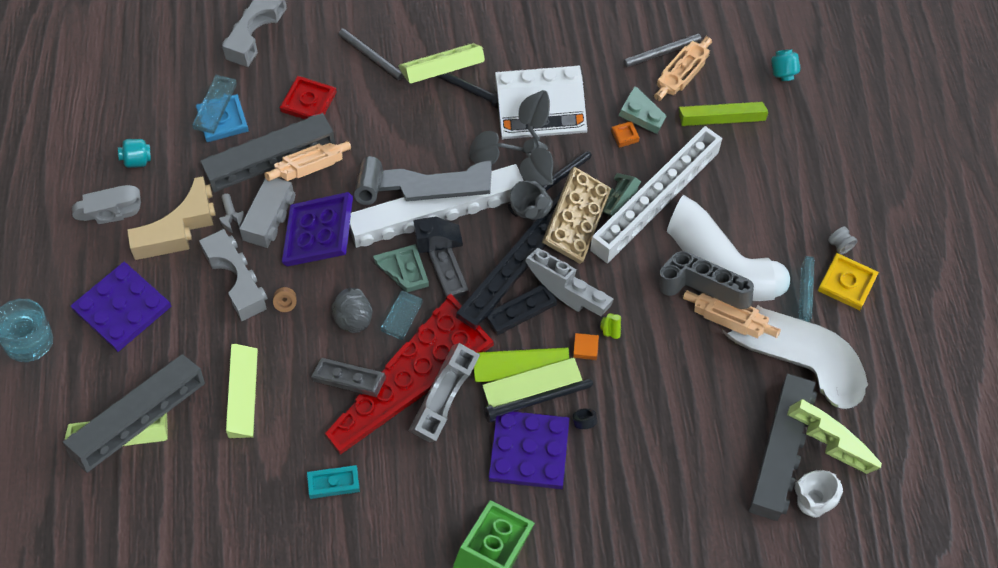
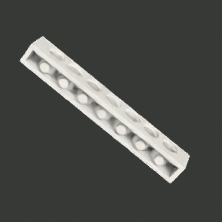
(655, 195)

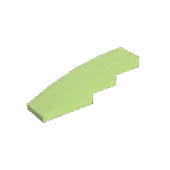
(839, 440)

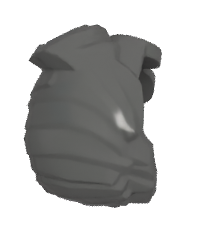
(530, 200)
(352, 310)

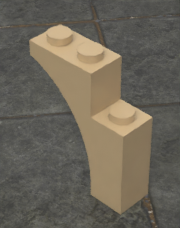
(174, 230)

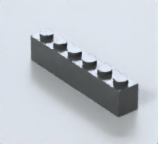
(262, 153)
(133, 413)
(781, 451)

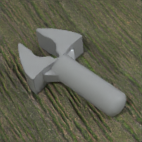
(230, 213)

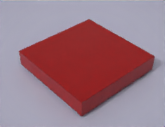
(307, 98)

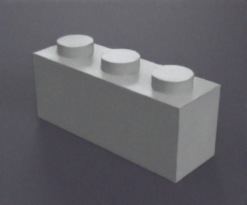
(267, 212)

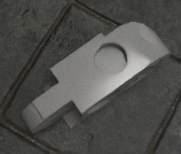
(108, 205)

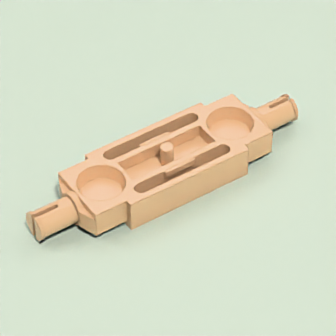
(673, 80)
(307, 161)
(740, 320)

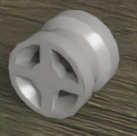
(842, 240)

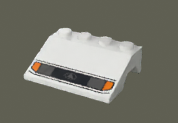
(565, 94)

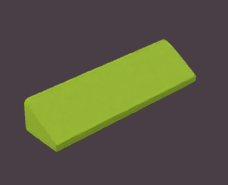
(723, 113)
(504, 364)

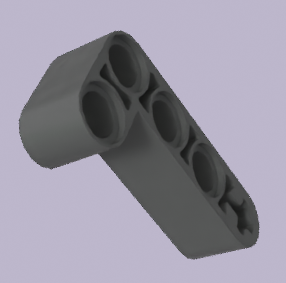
(705, 277)

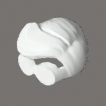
(818, 492)

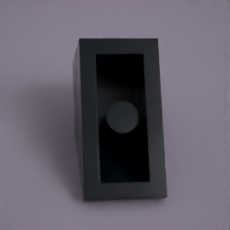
(436, 234)

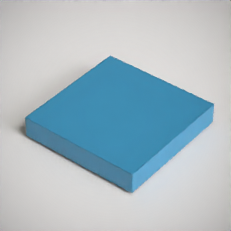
(231, 123)

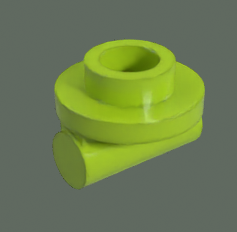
(611, 326)

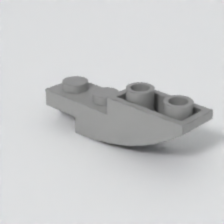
(560, 280)

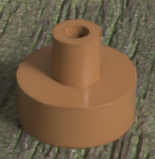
(284, 299)

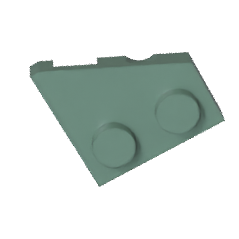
(642, 111)
(625, 189)
(403, 267)

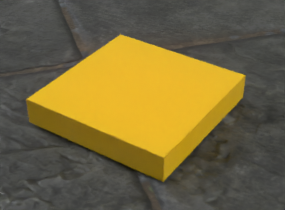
(848, 281)

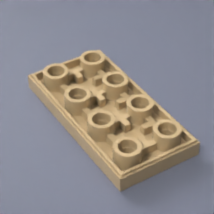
(576, 215)

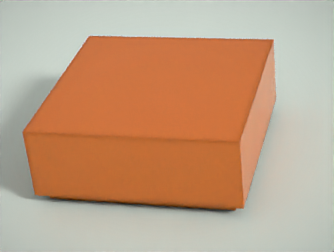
(625, 134)
(586, 346)

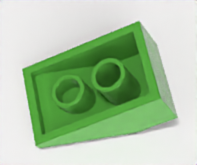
(494, 539)

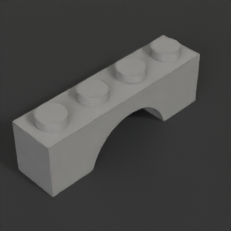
(240, 45)
(245, 295)
(448, 381)

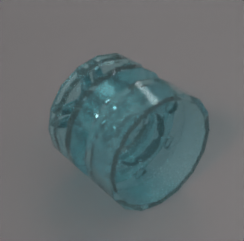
(24, 330)

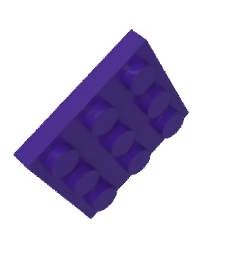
(317, 229)
(121, 306)
(529, 450)

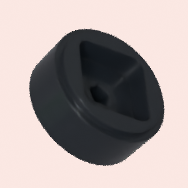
(585, 418)

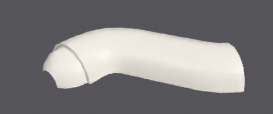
(701, 236)
(813, 348)

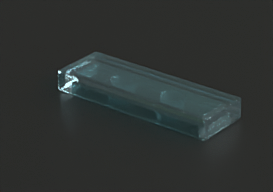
(214, 104)
(806, 289)

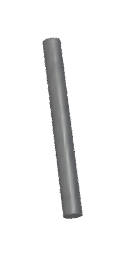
(661, 50)
(371, 54)

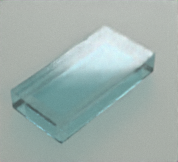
(402, 315)

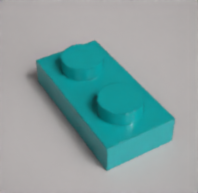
(333, 482)

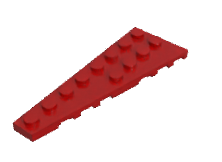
(408, 374)

